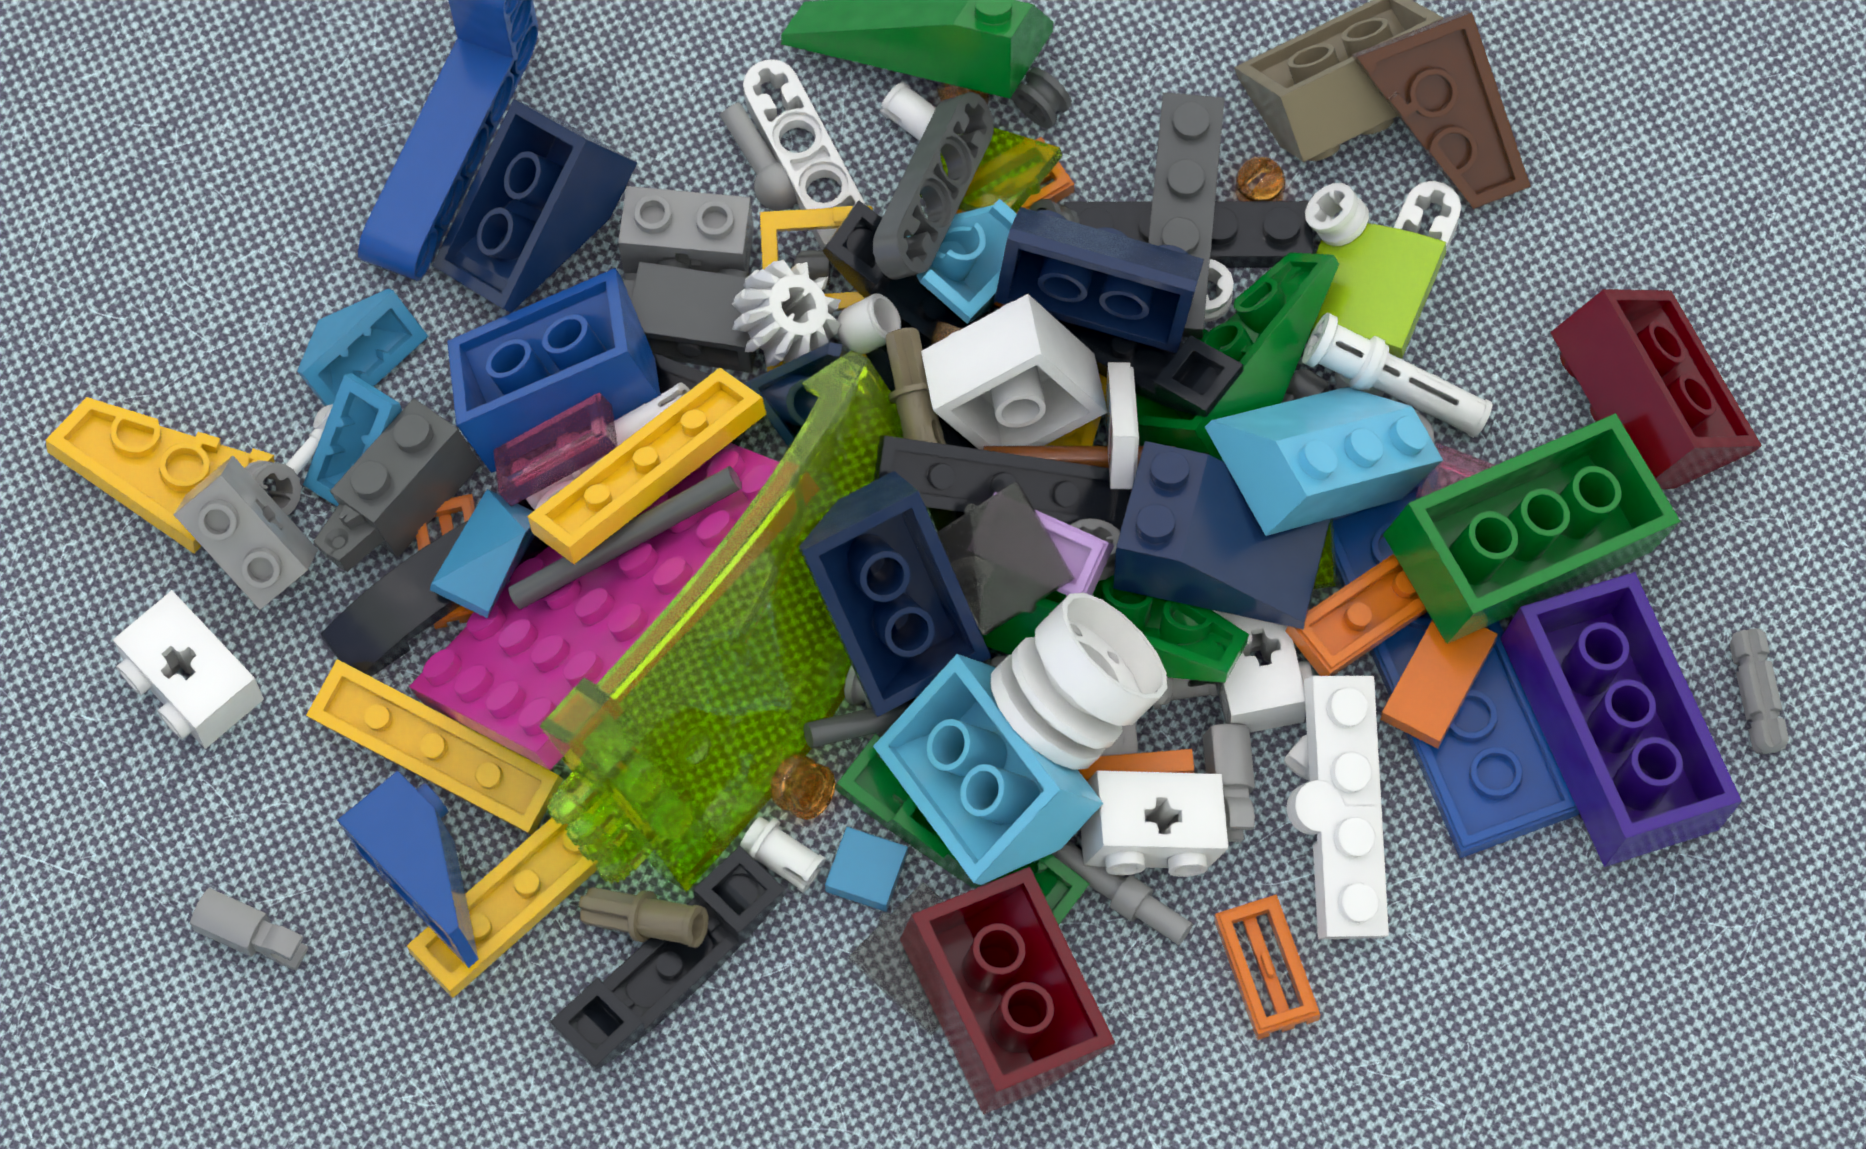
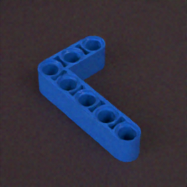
(450, 134)

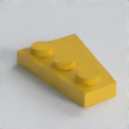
(141, 461)

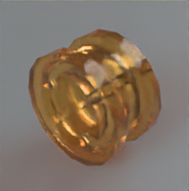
(802, 786)

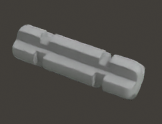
(1759, 691)

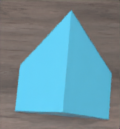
(970, 260)

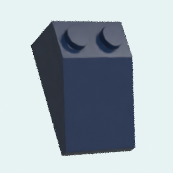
(531, 206)
(1201, 546)

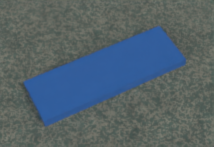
(1494, 764)

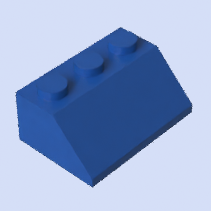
(549, 360)

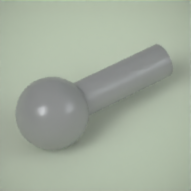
(771, 180)

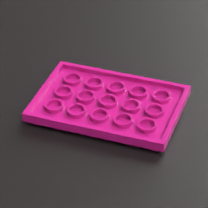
(522, 663)

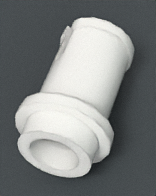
(908, 109)
(782, 853)

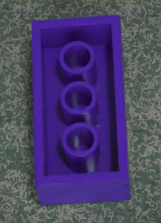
(1620, 719)

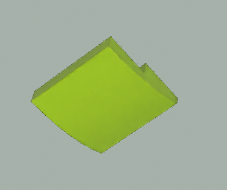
(1382, 283)

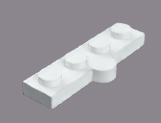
(1343, 807)

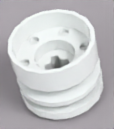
(1078, 681)

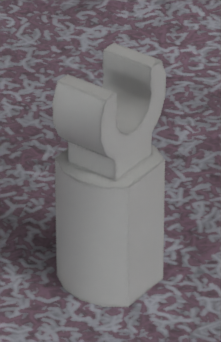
(1230, 754)
(246, 929)

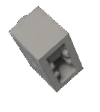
(686, 227)
(246, 532)

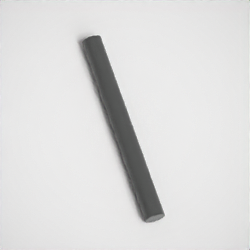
(628, 537)

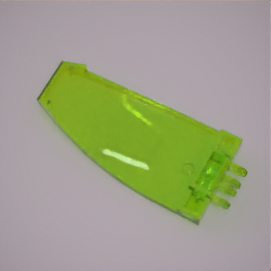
(719, 687)

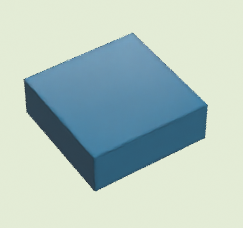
(866, 869)

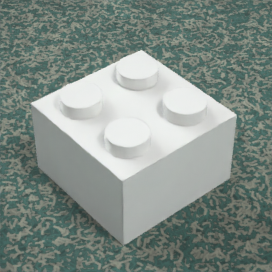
(1014, 378)

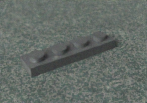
(1187, 185)

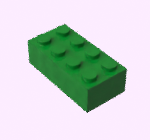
(1530, 527)

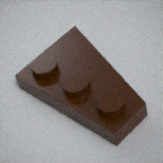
(1451, 105)

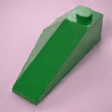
(946, 41)
(1264, 336)
(1188, 638)

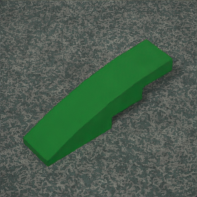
(880, 795)

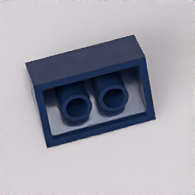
(1099, 278)
(890, 591)

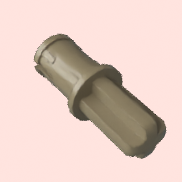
(911, 387)
(644, 916)

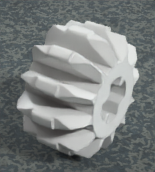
(783, 290)

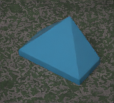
(359, 340)
(352, 426)
(485, 554)

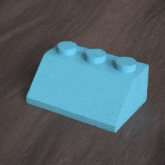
(1323, 456)
(979, 779)

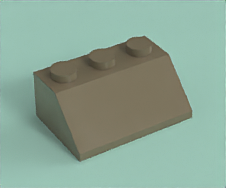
(1316, 90)

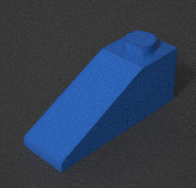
(413, 852)

